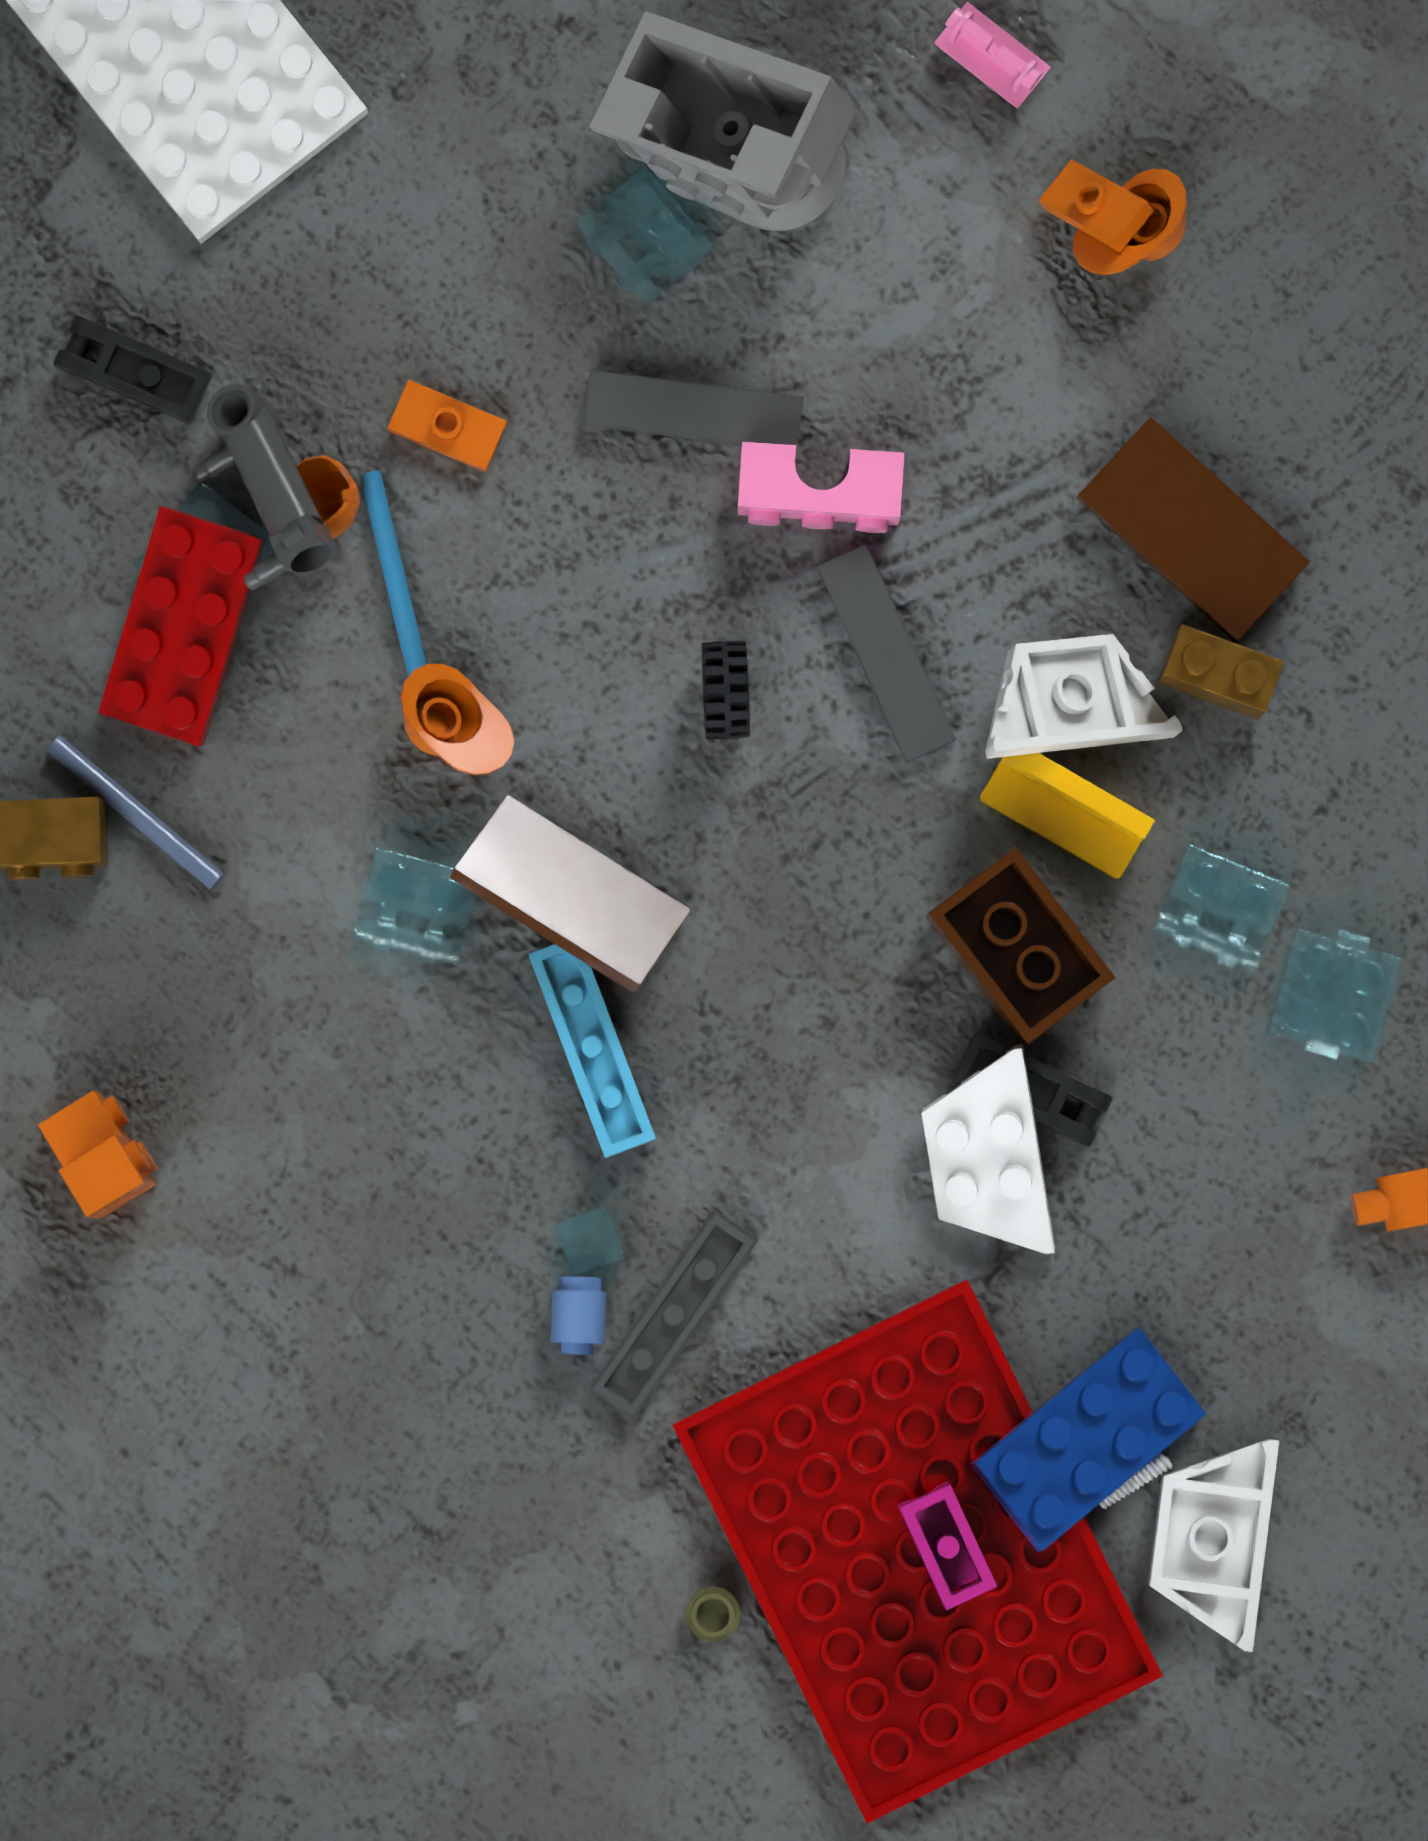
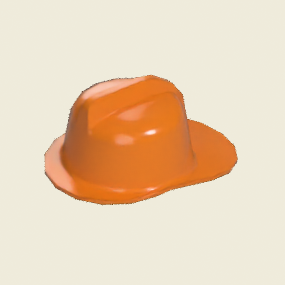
(1154, 239)
(454, 720)

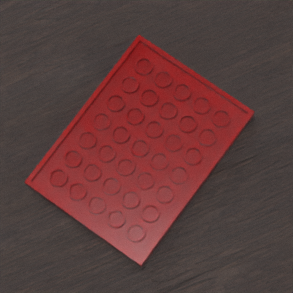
(809, 1499)

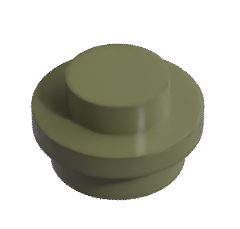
(712, 1614)

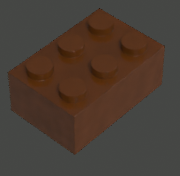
(1019, 947)

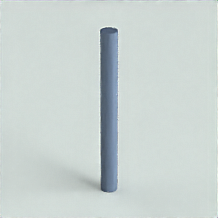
(135, 812)

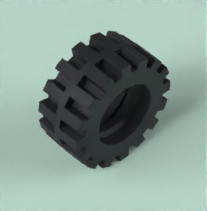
(725, 690)

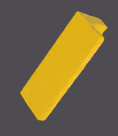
(1067, 811)

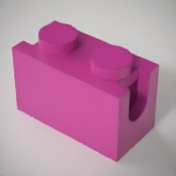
(947, 1545)

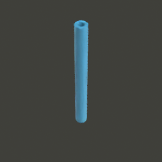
(393, 570)

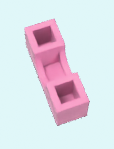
(865, 497)

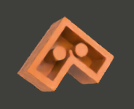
(97, 1155)

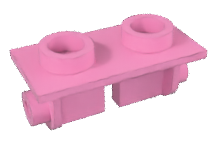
(991, 54)

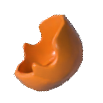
(332, 492)

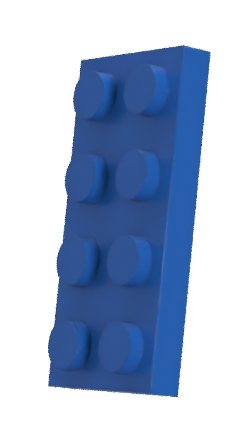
(1088, 1439)

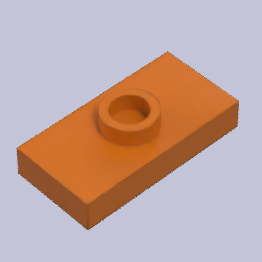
(1095, 205)
(447, 426)

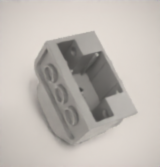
(728, 124)

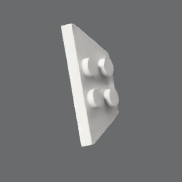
(1073, 698)
(989, 1156)
(1215, 1538)

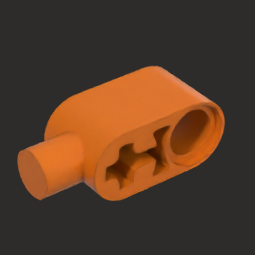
(1398, 1201)

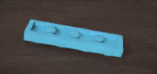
(592, 1050)

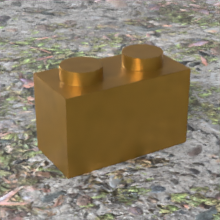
(1220, 672)
(53, 835)

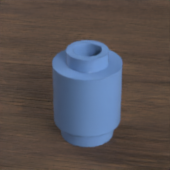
(578, 1314)

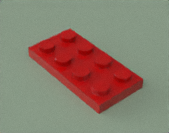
(181, 626)

